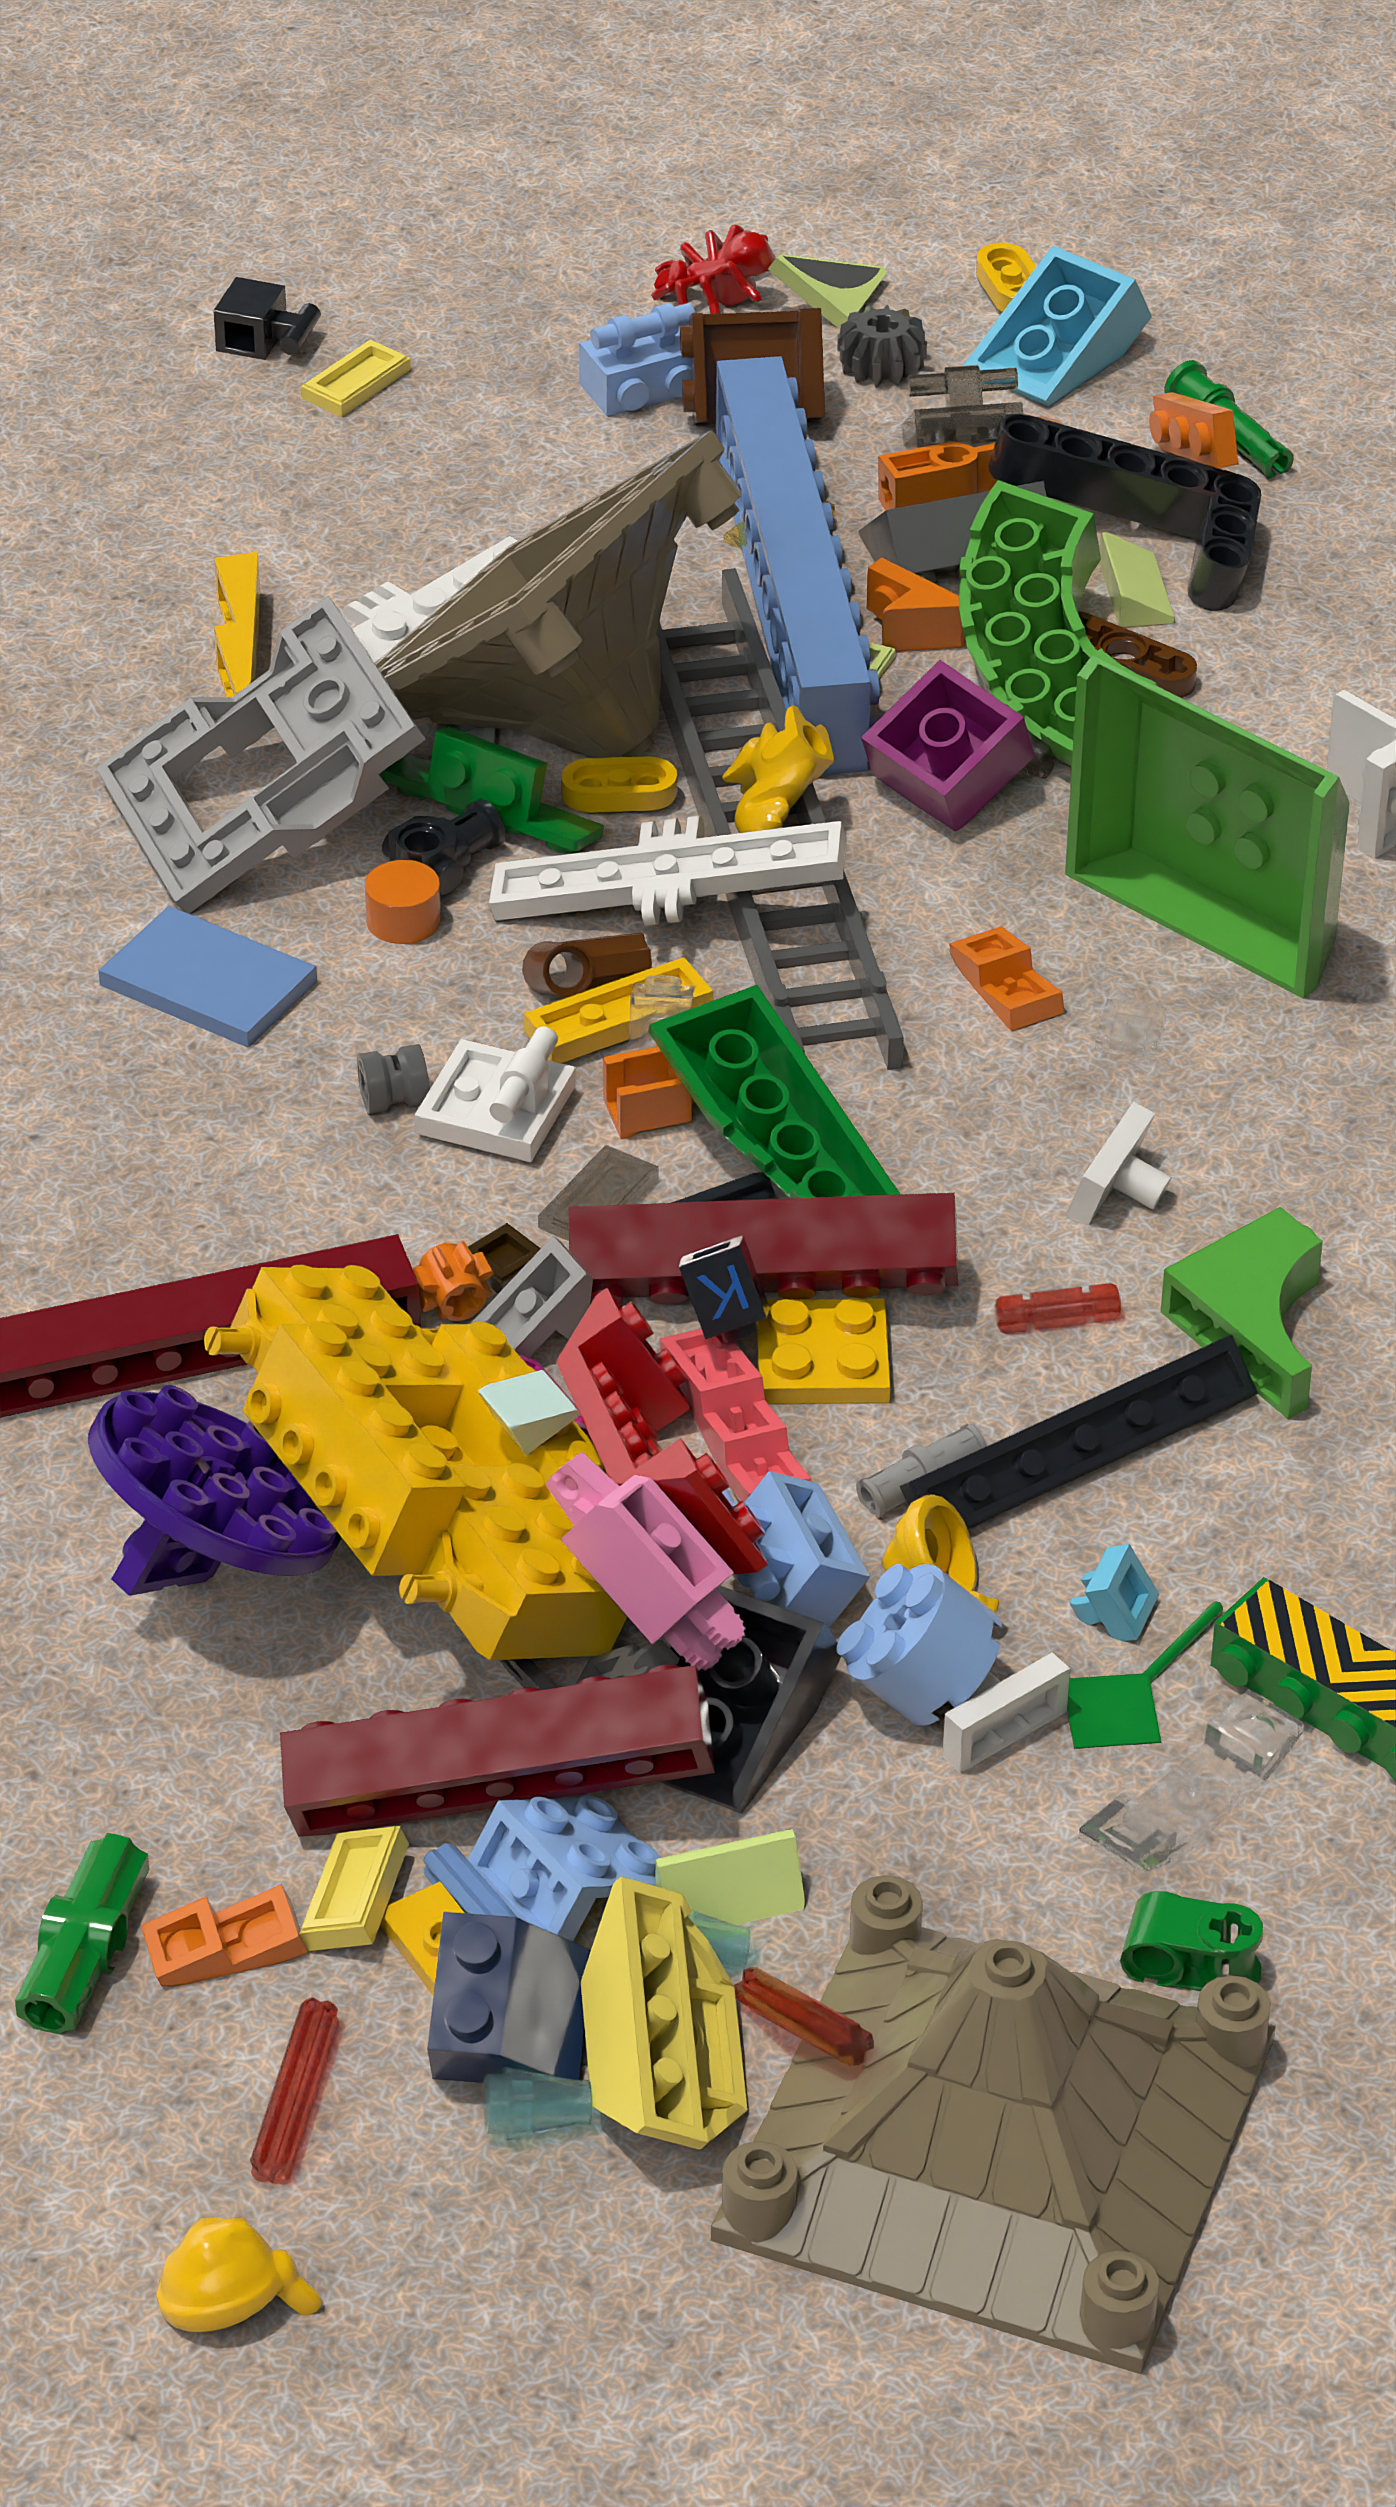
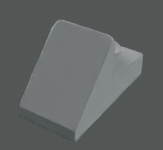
(542, 1298)

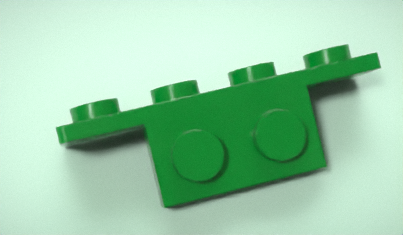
(512, 782)

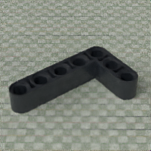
(1141, 487)

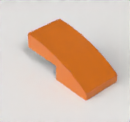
(1004, 977)
(208, 1944)

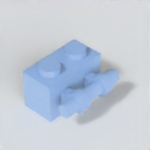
(635, 360)
(806, 1547)

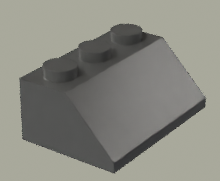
(928, 535)

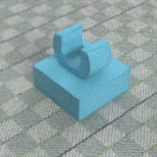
(1117, 1594)

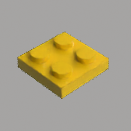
(824, 1351)

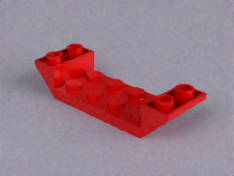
(630, 1395)

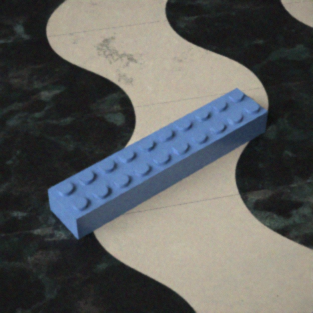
(795, 557)

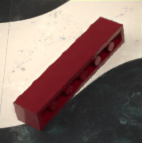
(793, 1242)
(496, 1749)

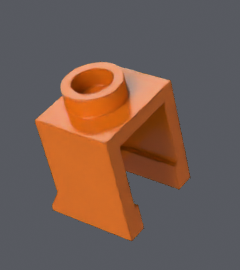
(644, 1092)

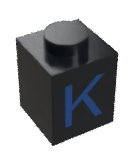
(725, 1290)

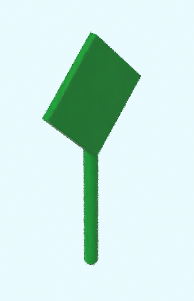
(1122, 1707)

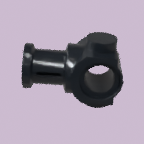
(446, 843)

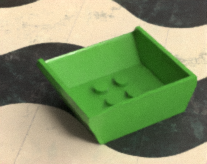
(1205, 827)

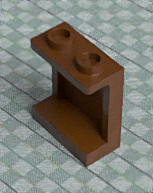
(748, 336)

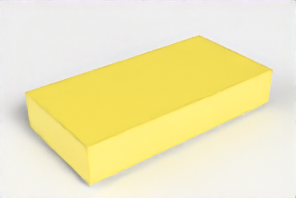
(355, 378)
(354, 1888)

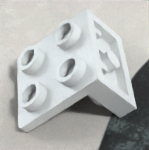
(1365, 760)

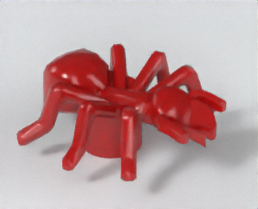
(723, 275)

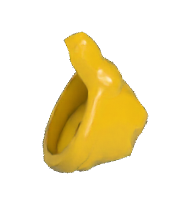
(936, 1536)
(227, 2275)

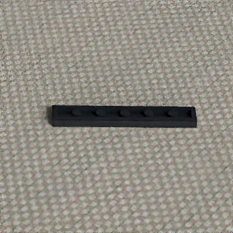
(1090, 1434)

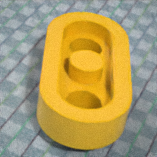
(1003, 271)
(619, 784)

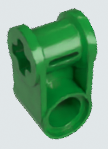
(1188, 1940)

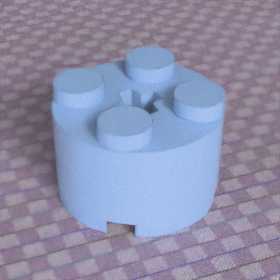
(921, 1642)

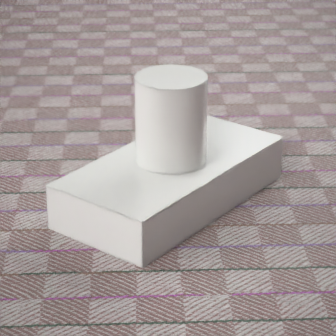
(1120, 1169)
(1005, 1711)

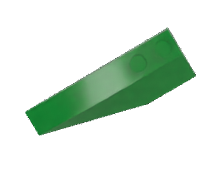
(768, 1097)

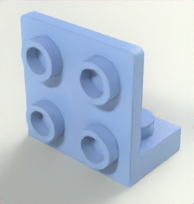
(557, 1858)

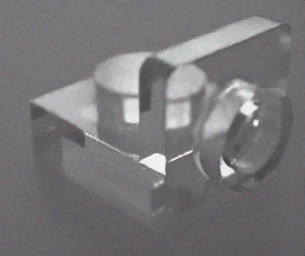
(654, 1001)

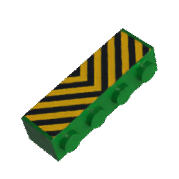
(1311, 1669)

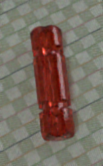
(1057, 1308)

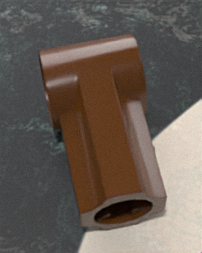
(587, 961)

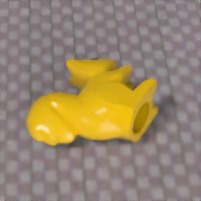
(778, 770)

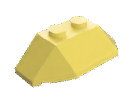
(660, 2020)

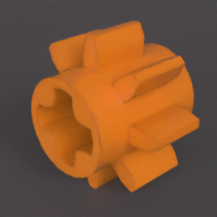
(453, 1281)

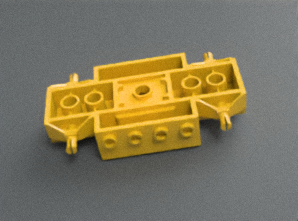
(413, 1463)

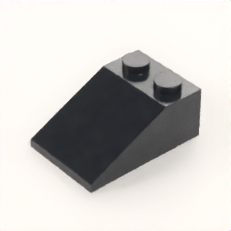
(760, 1697)

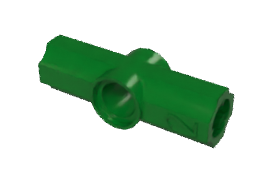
(82, 1934)

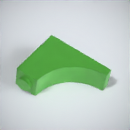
(1244, 1290)

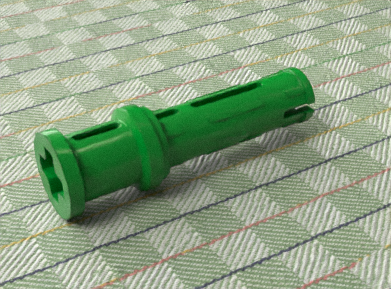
(1251, 438)

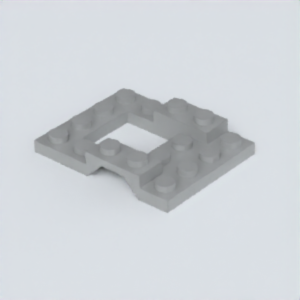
(331, 715)

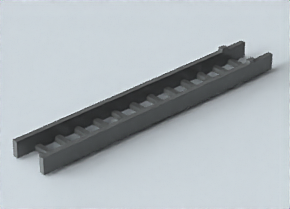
(702, 782)

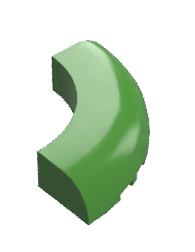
(1023, 605)

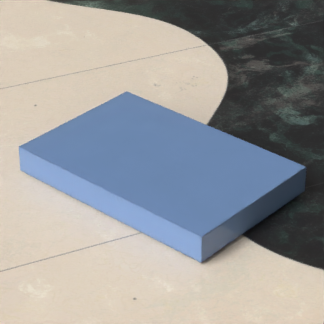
(208, 976)

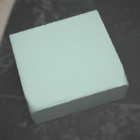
(529, 1408)

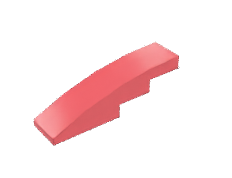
(732, 1411)

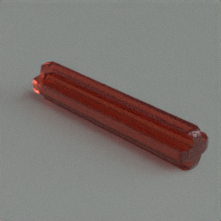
(803, 2016)
(294, 2091)

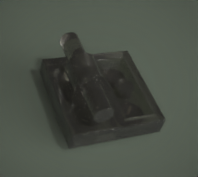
(964, 414)

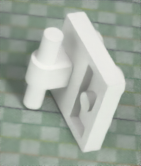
(498, 1097)

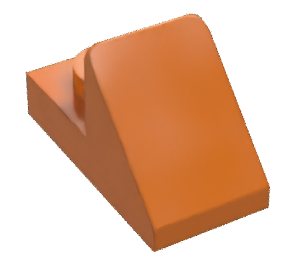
(913, 609)

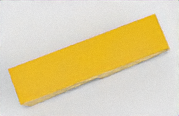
(239, 604)

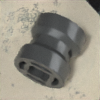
(392, 1078)

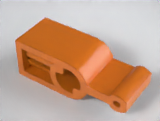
(933, 474)

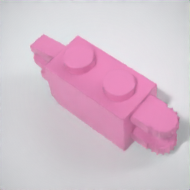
(648, 1560)

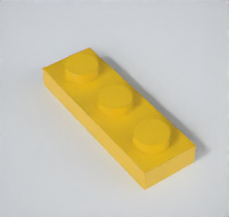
(603, 1013)

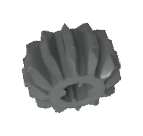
(882, 345)

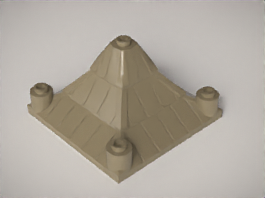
(568, 617)
(1010, 2140)

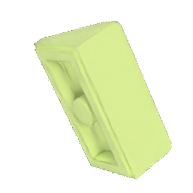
(1133, 583)
(738, 1878)

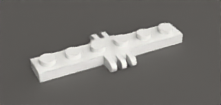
(392, 613)
(668, 870)

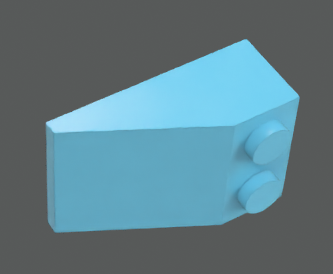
(1064, 326)

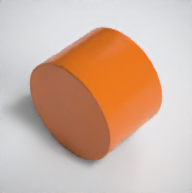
(402, 901)

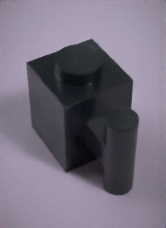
(255, 317)

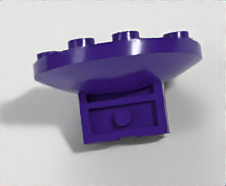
(204, 1492)

